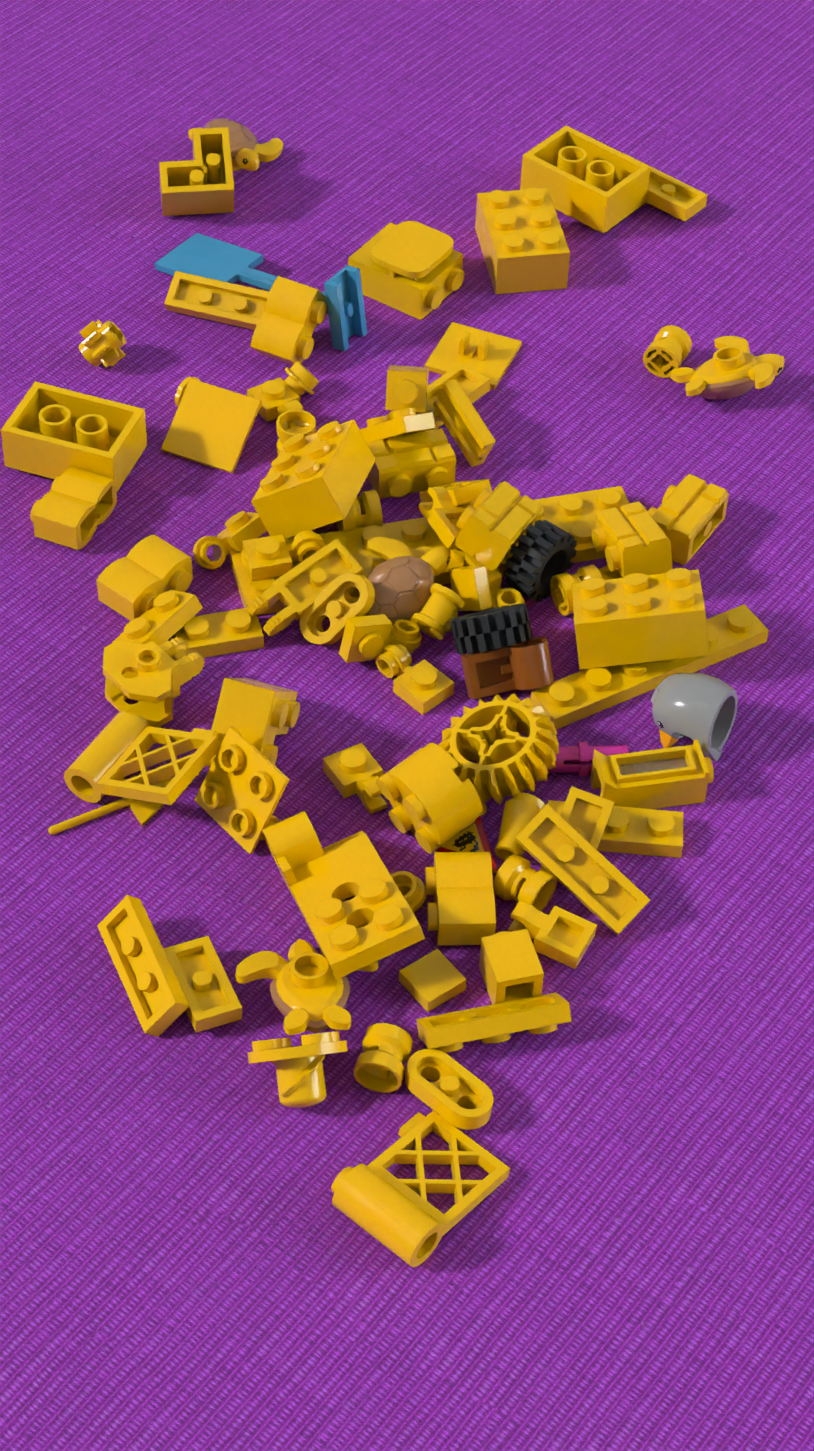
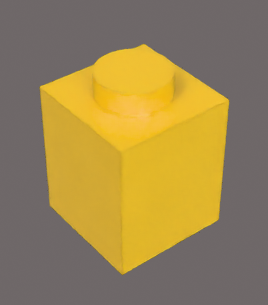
(406, 388)
(510, 966)

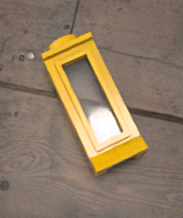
(653, 777)

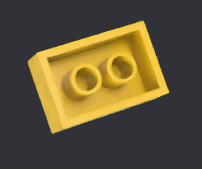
(586, 178)
(522, 240)
(69, 429)
(314, 479)
(639, 618)

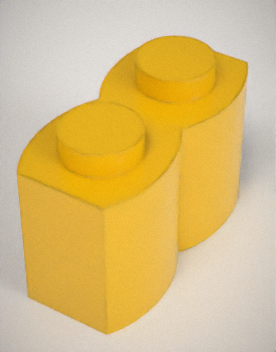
(289, 321)
(74, 507)
(141, 576)
(461, 896)

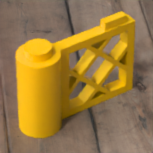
(122, 751)
(391, 1206)

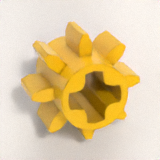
(102, 343)

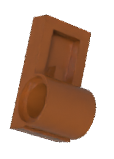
(508, 668)

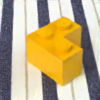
(201, 183)
(256, 712)

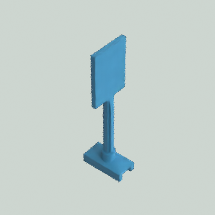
(230, 263)

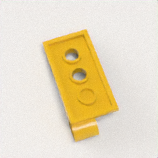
(326, 877)

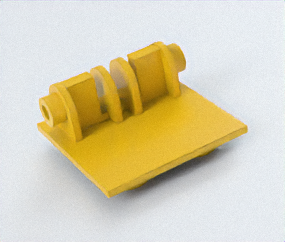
(242, 790)

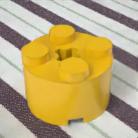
(430, 797)

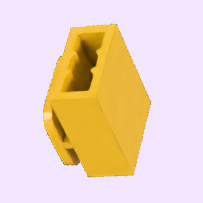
(409, 267)

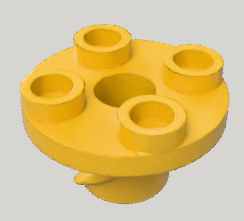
(299, 1067)

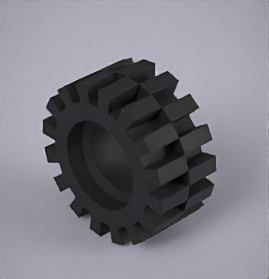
(538, 557)
(491, 629)

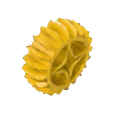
(503, 757)

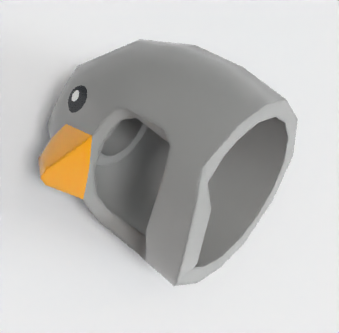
(695, 708)

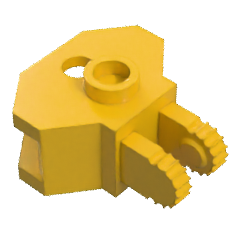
(148, 675)

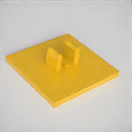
(476, 348)
(211, 425)

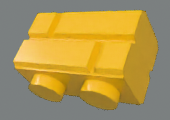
(411, 463)
(690, 515)
(495, 524)
(632, 541)

